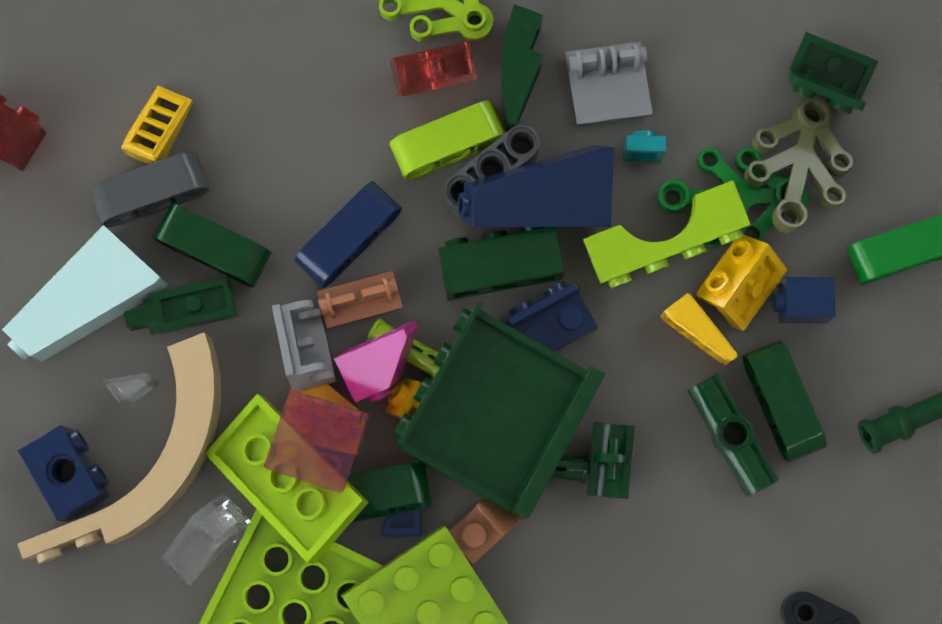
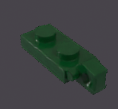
(185, 307)

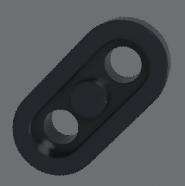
(821, 610)

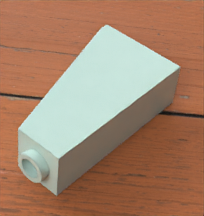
(82, 297)

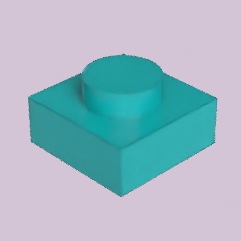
(644, 147)

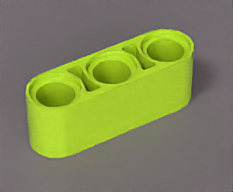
(447, 140)

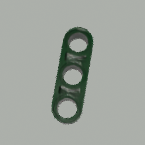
(212, 245)
(784, 401)
(392, 490)

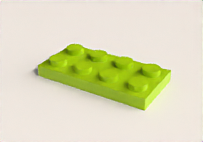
(301, 512)

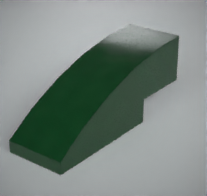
(519, 63)

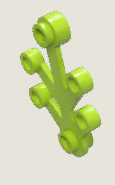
(454, 24)

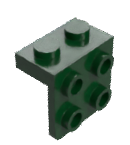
(831, 72)

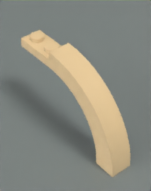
(173, 473)

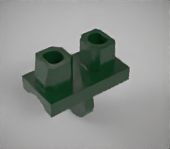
(610, 460)

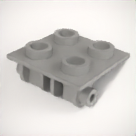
(609, 83)

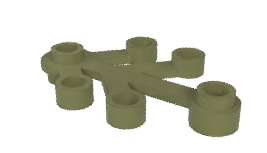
(803, 160)

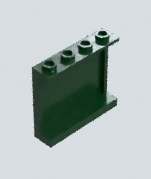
(497, 412)

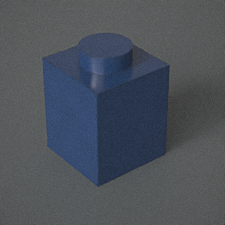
(805, 300)

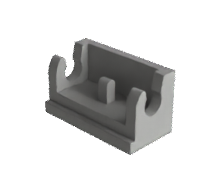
(303, 345)

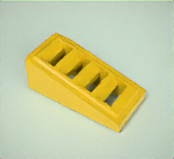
(132, 143)
(695, 325)

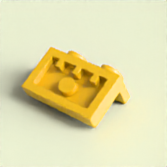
(742, 281)

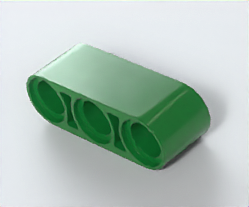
(897, 250)

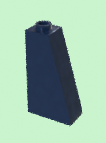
(547, 193)

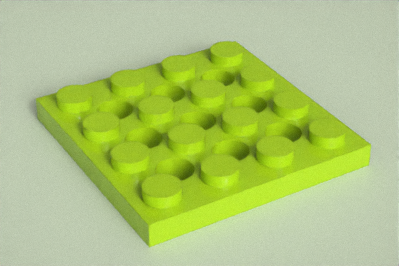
(285, 587)

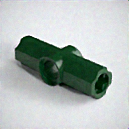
(746, 458)

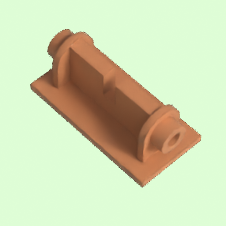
(359, 299)

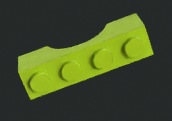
(713, 216)

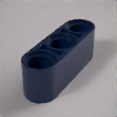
(348, 234)

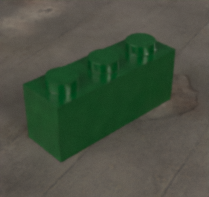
(500, 262)

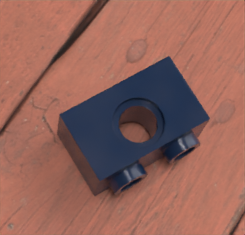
(44, 461)

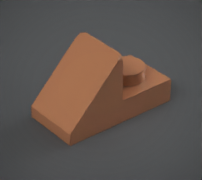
(482, 529)

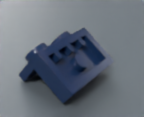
(555, 319)

